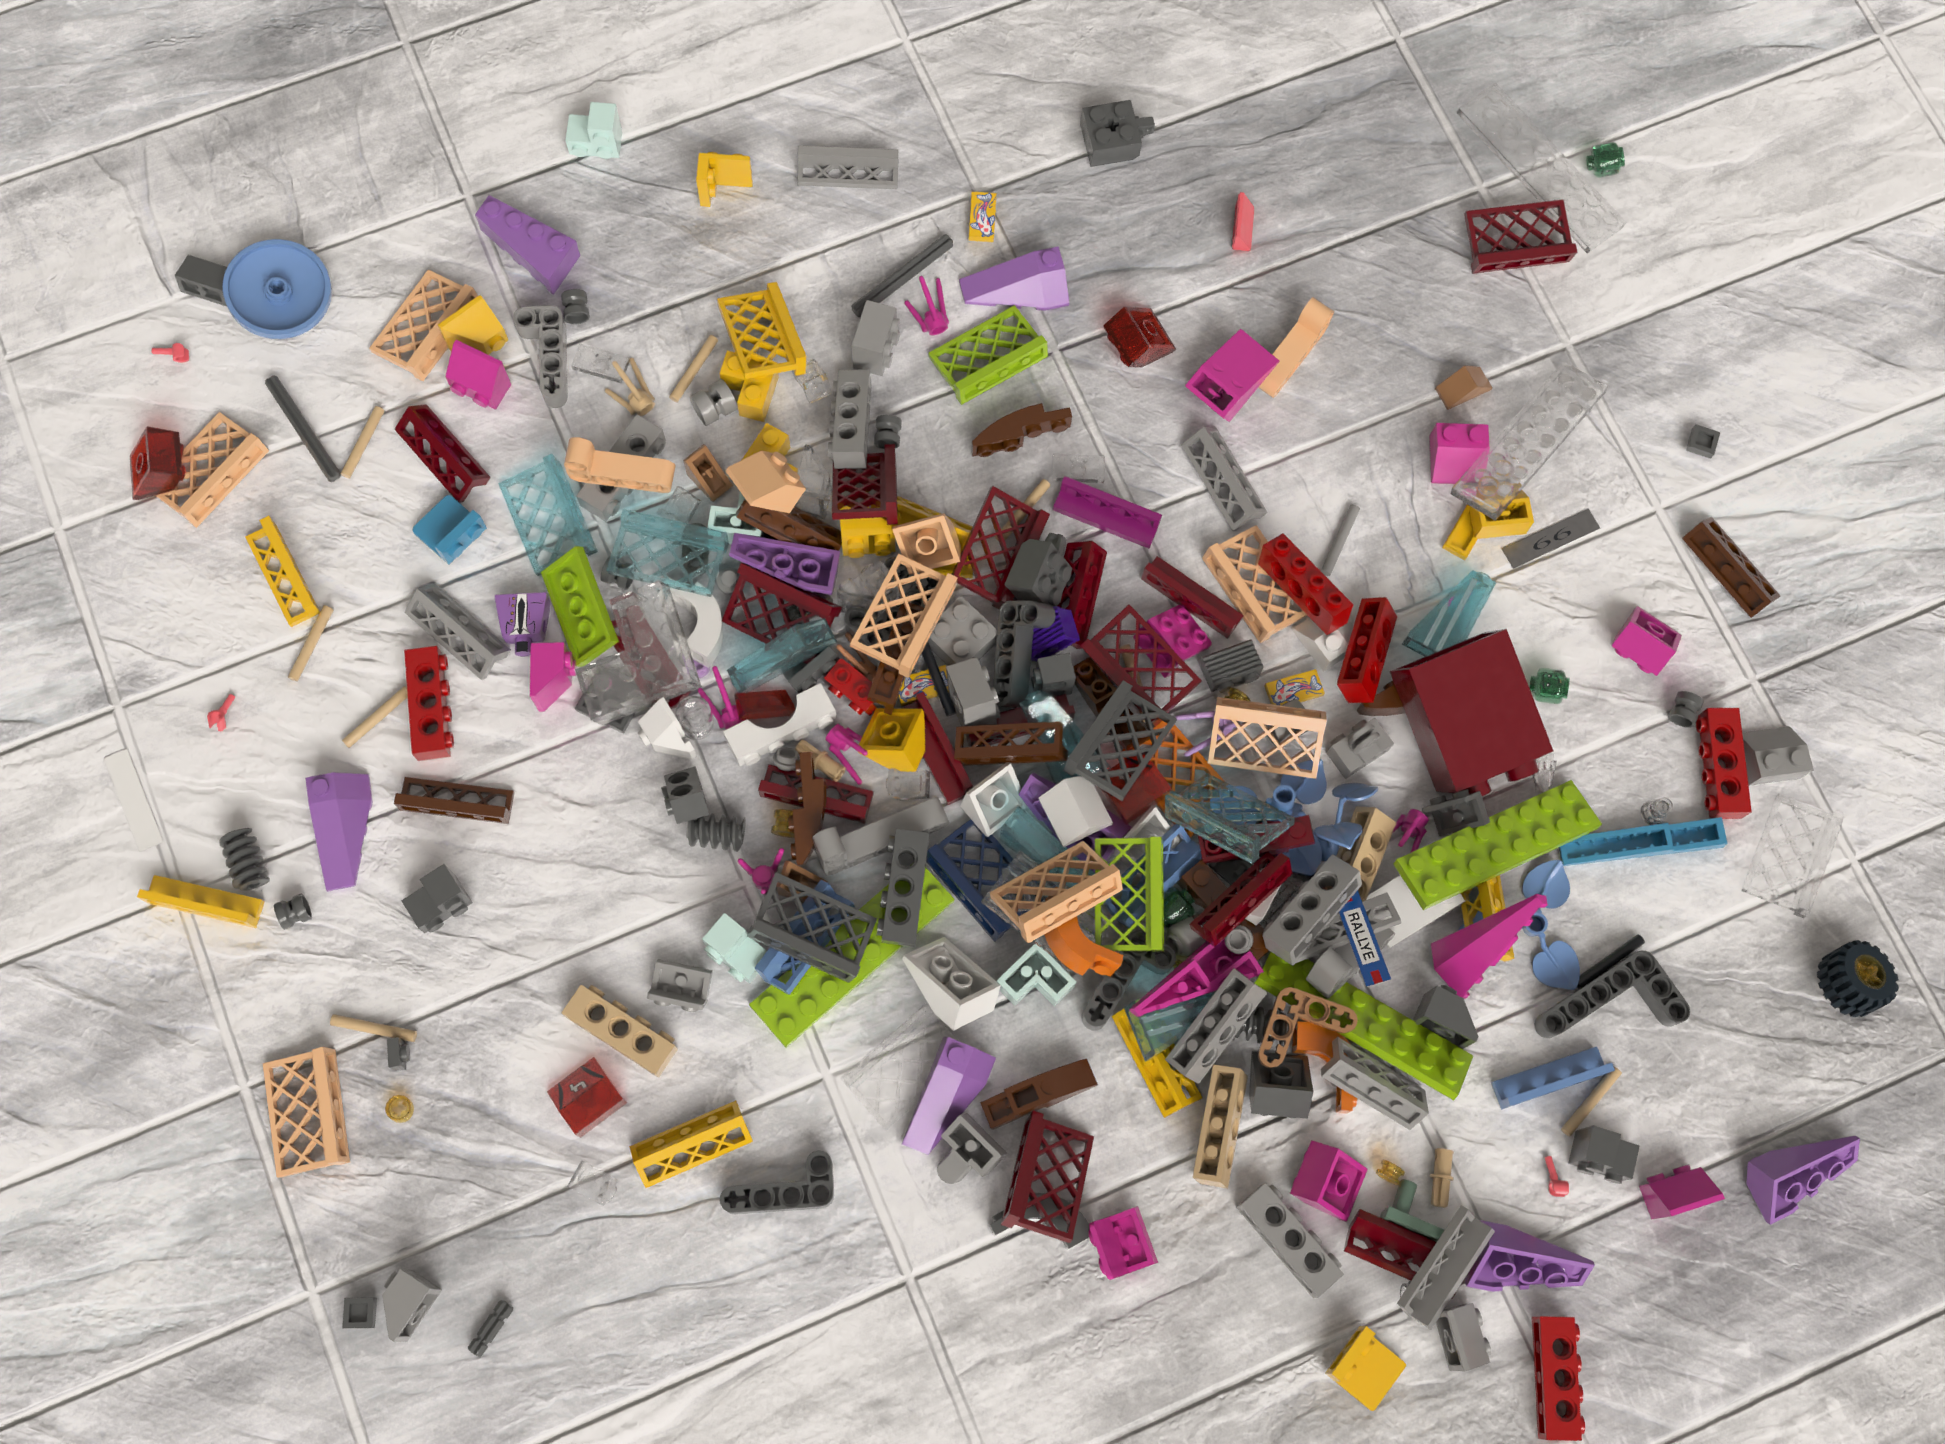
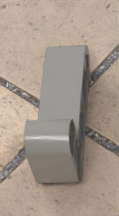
(548, 356)
(1339, 966)

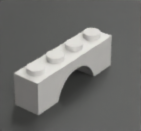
(751, 741)

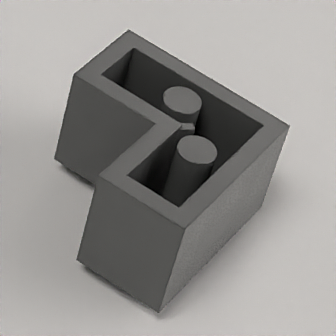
(437, 900)
(1603, 1153)

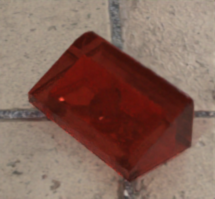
(763, 704)

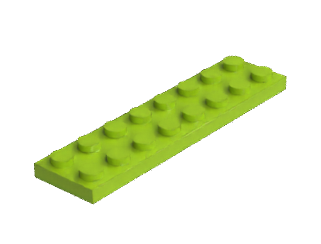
(1492, 849)
(818, 991)
(1378, 1028)

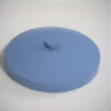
(277, 289)

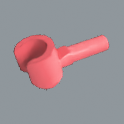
(178, 351)
(218, 716)
(1556, 1187)

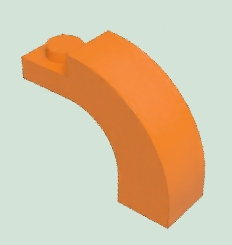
(1079, 952)
(1317, 1041)

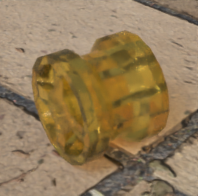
(781, 825)

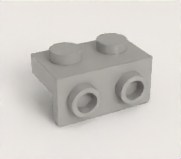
(680, 985)

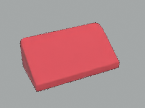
(1243, 223)

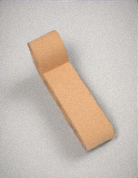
(1297, 345)
(617, 469)

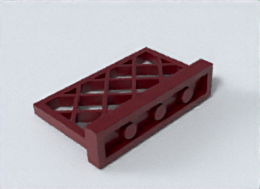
(1520, 257)
(884, 484)
(1031, 529)
(794, 595)
(1118, 673)
(1023, 1177)

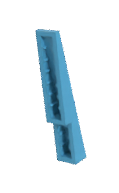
(1645, 842)

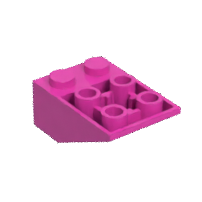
(1232, 374)

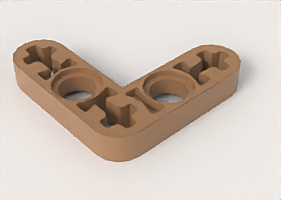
(1300, 1011)

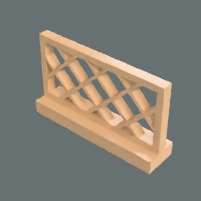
(430, 350)
(220, 479)
(1238, 588)
(927, 618)
(1264, 715)
(1067, 902)
(327, 1101)

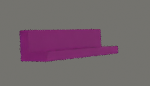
(1107, 512)

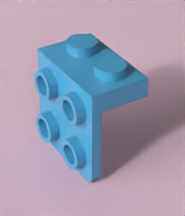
(449, 528)

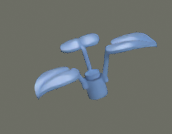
(1307, 791)
(1341, 832)
(1557, 963)

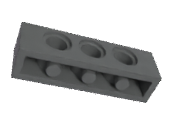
(916, 845)

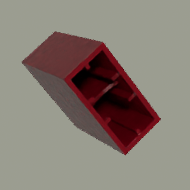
(1473, 713)

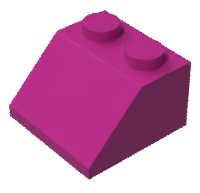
(477, 375)
(1455, 449)
(1646, 641)
(550, 673)
(1329, 1180)
(1679, 1192)

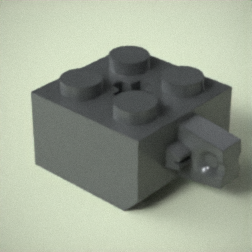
(1113, 132)
(1040, 571)

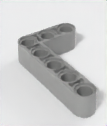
(846, 851)

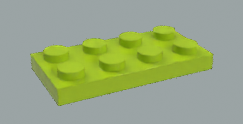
(579, 606)

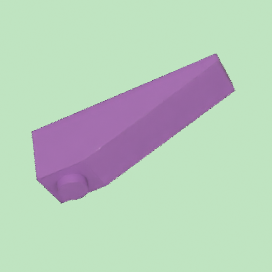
(797, 564)
(1037, 786)

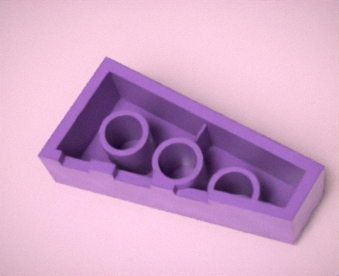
(531, 243)

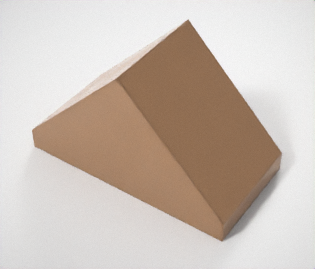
(1463, 386)
(706, 473)
(800, 875)

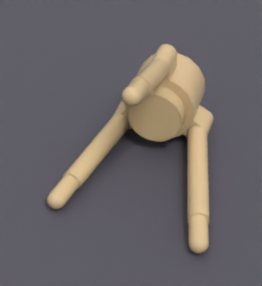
(640, 401)

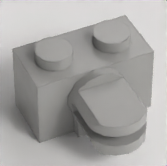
(1360, 747)
(970, 1149)

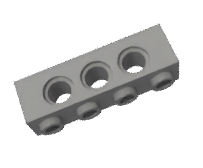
(851, 419)
(638, 433)
(1292, 944)
(1216, 1026)
(1328, 1266)

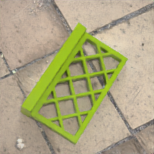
(1004, 367)
(1154, 895)

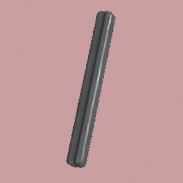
(904, 273)
(302, 428)

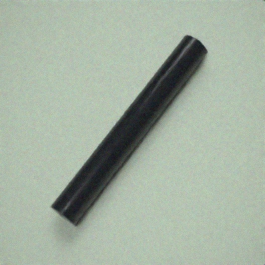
(938, 681)
(1610, 960)

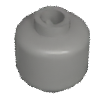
(1183, 938)

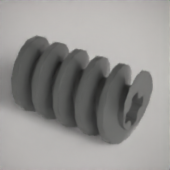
(716, 832)
(242, 860)
(1257, 1024)

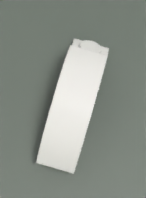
(708, 634)

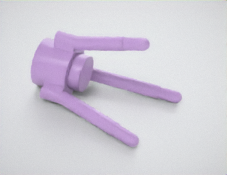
(1224, 724)

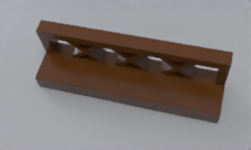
(791, 527)
(1731, 566)
(887, 679)
(1010, 753)
(455, 807)

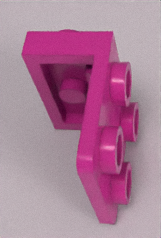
(1179, 632)
(1122, 1243)

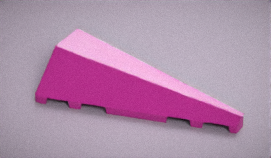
(1470, 951)
(1197, 976)

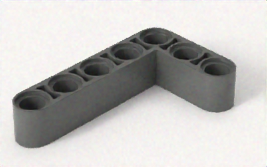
(1609, 990)

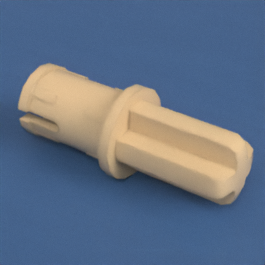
(822, 761)
(1441, 1177)

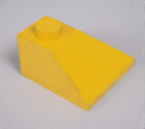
(475, 327)
(896, 738)

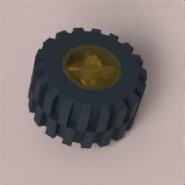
(1857, 978)

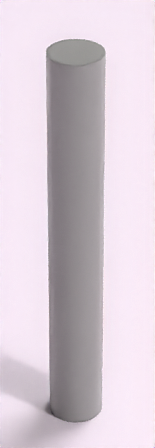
(1340, 540)

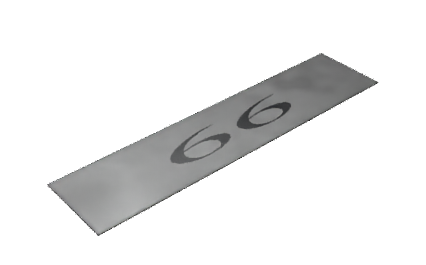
(1550, 538)

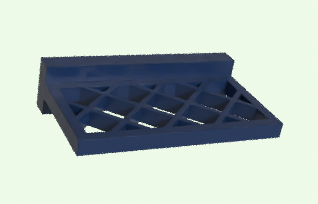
(963, 886)

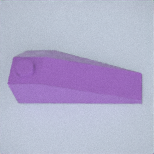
(1026, 281)
(339, 818)
(951, 1086)
(1791, 1173)
(1524, 1260)

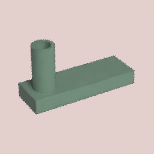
(1400, 1215)

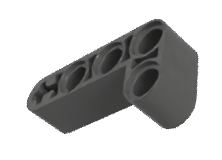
(859, 612)
(1014, 648)
(1121, 982)
(778, 1190)

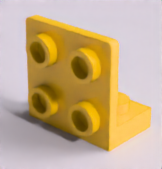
(721, 169)
(1366, 1368)

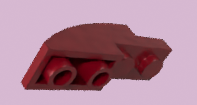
(1296, 836)

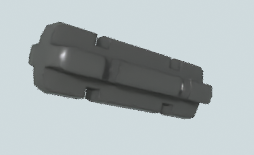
(490, 1328)

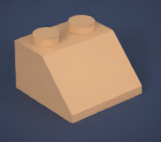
(767, 481)
(929, 541)

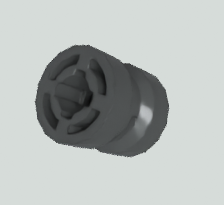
(575, 306)
(888, 429)
(622, 582)
(1685, 709)
(292, 911)

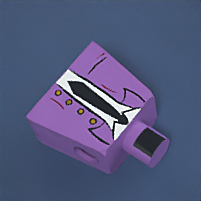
(523, 619)

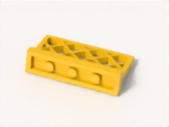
(781, 322)

